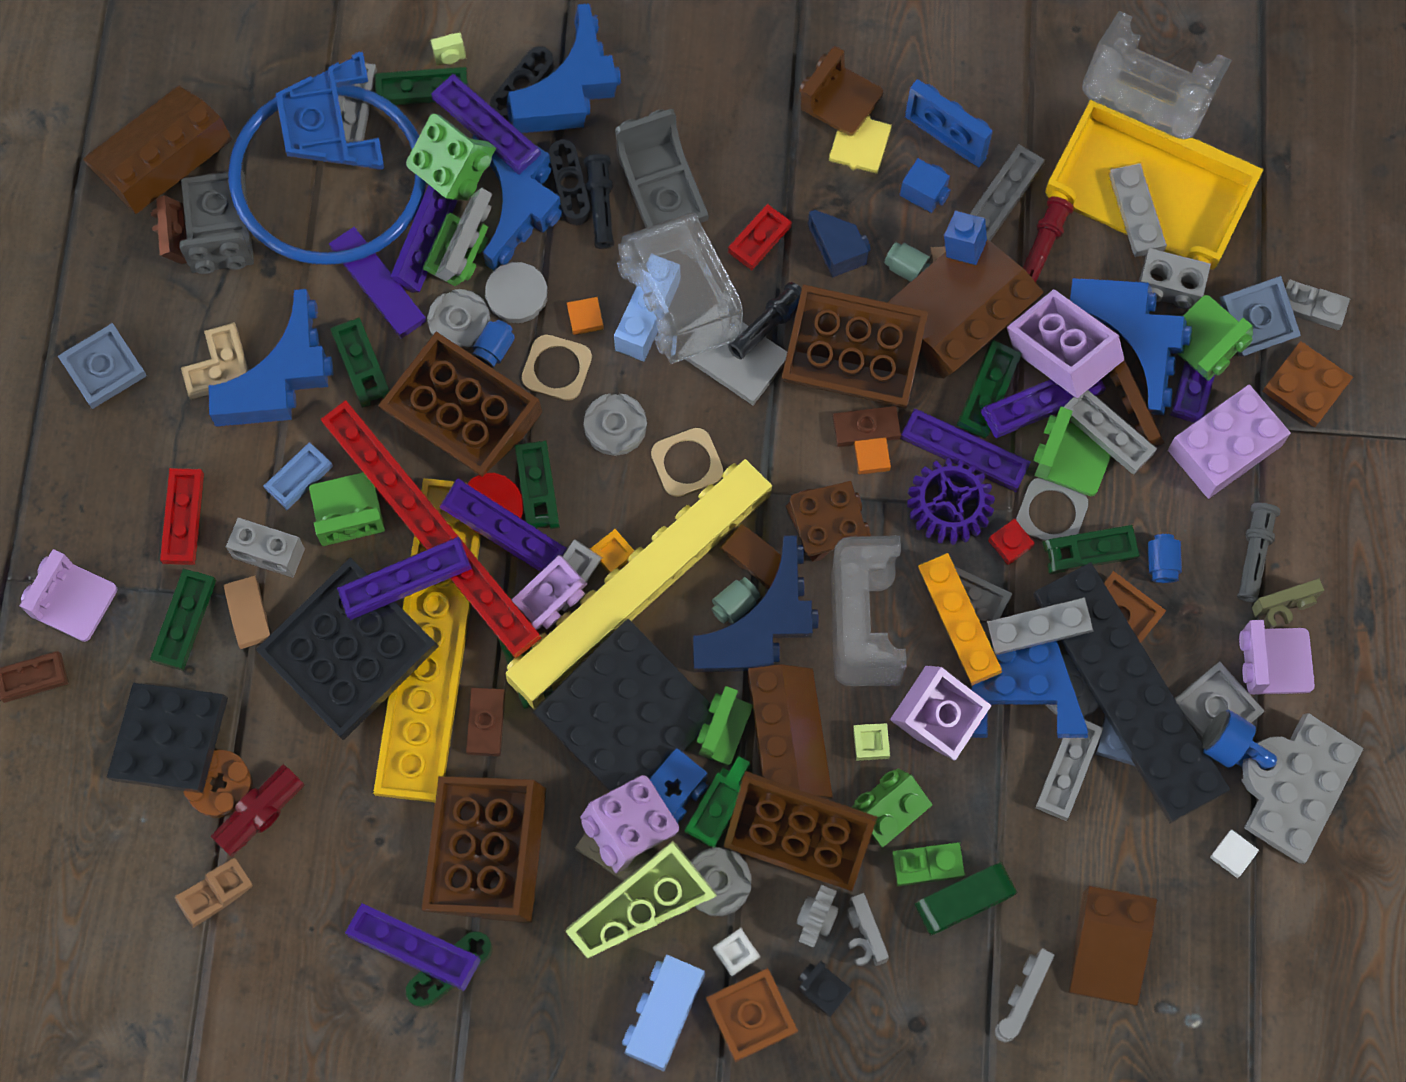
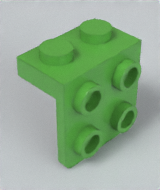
(449, 159)
(1214, 337)
(1070, 456)

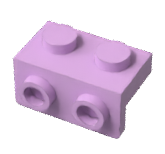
(550, 592)

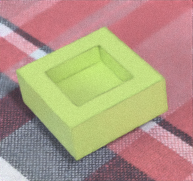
(448, 49)
(871, 742)

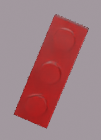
(182, 516)

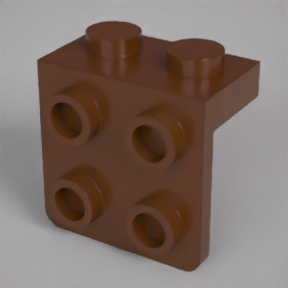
(838, 94)
(828, 516)

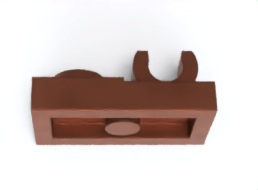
(170, 228)

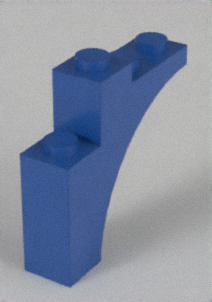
(564, 96)
(523, 207)
(1126, 310)
(269, 388)

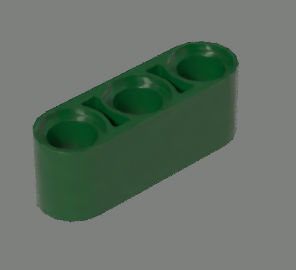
(965, 898)

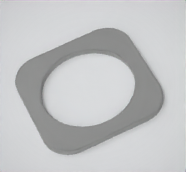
(1040, 485)

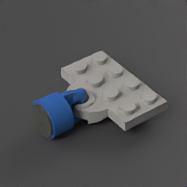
(1291, 778)

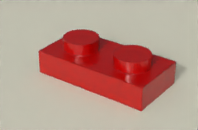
(759, 237)

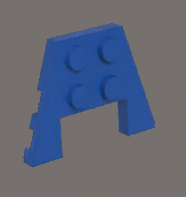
(314, 121)
(1034, 677)

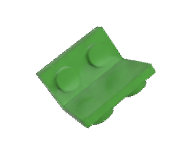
(345, 509)

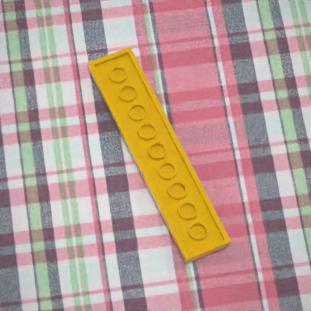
(424, 705)

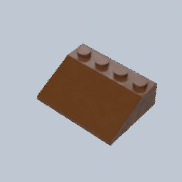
(159, 148)
(967, 304)
(854, 346)
(461, 405)
(799, 831)
(485, 848)

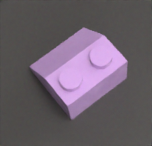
(940, 711)

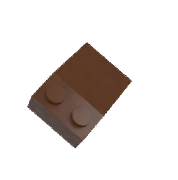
(1112, 945)

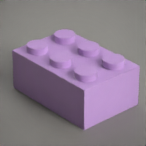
(1066, 343)
(1228, 441)

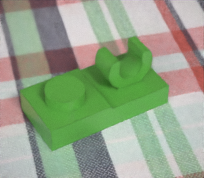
(928, 864)

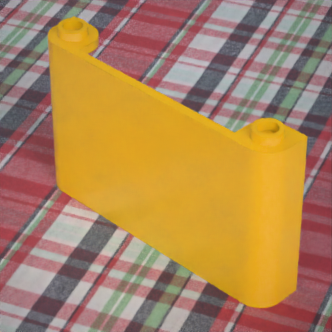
(1191, 184)

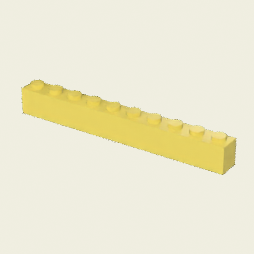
(639, 582)

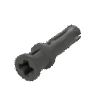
(1259, 537)

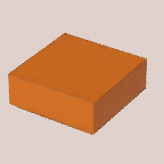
(585, 315)
(872, 456)

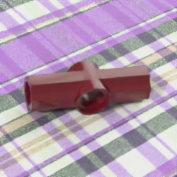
(257, 810)

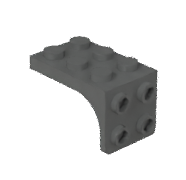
(658, 169)
(213, 226)

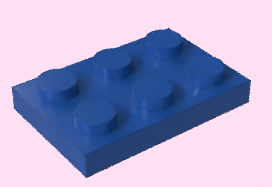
(948, 122)

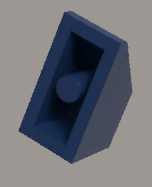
(838, 242)

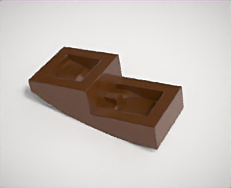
(753, 554)

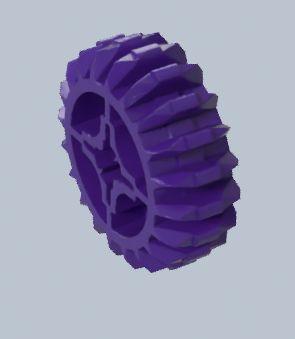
(973, 490)

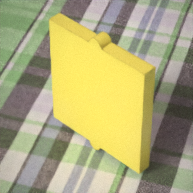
(864, 148)

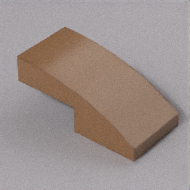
(247, 612)
(214, 892)

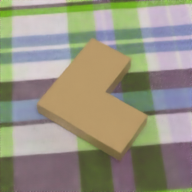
(225, 363)

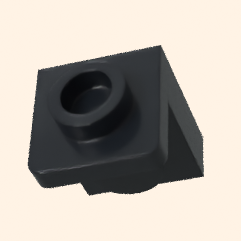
(823, 988)

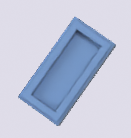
(297, 475)

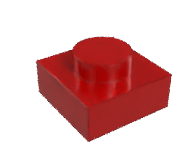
(1011, 541)

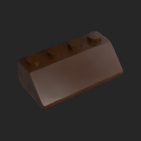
(789, 728)

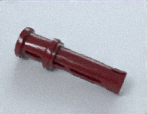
(1049, 230)

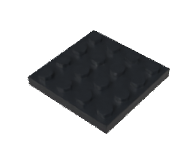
(343, 663)
(625, 709)

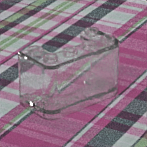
(1149, 86)
(682, 286)
(859, 655)

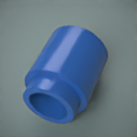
(493, 342)
(1164, 558)

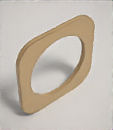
(565, 393)
(680, 489)

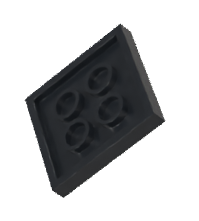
(167, 737)

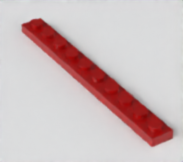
(429, 526)

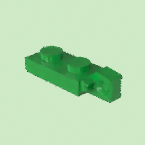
(717, 805)

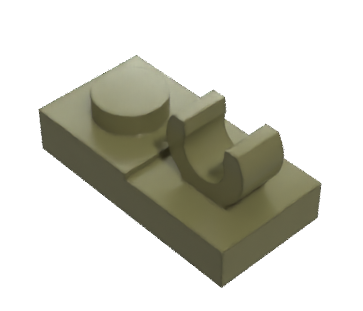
(1280, 602)

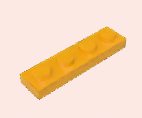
(960, 619)

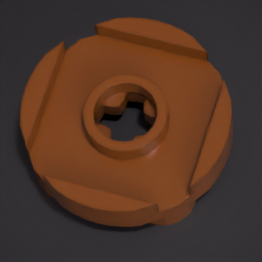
(223, 801)

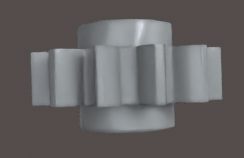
(817, 916)

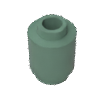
(906, 261)
(735, 601)

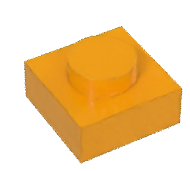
(614, 551)

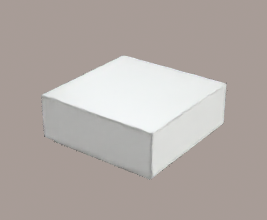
(1234, 853)
(736, 952)

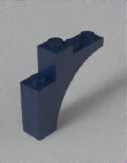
(777, 615)

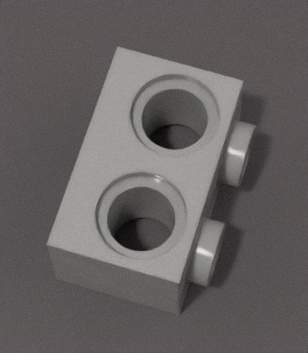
(1174, 271)
(265, 547)

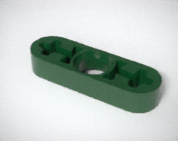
(424, 980)

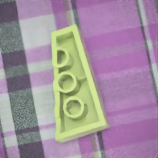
(649, 896)

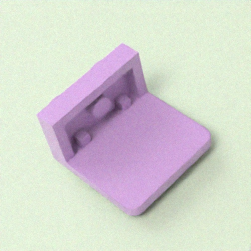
(67, 597)
(1276, 659)
(628, 822)

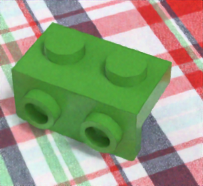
(442, 242)
(723, 734)
(896, 804)

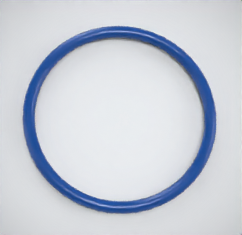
(312, 257)

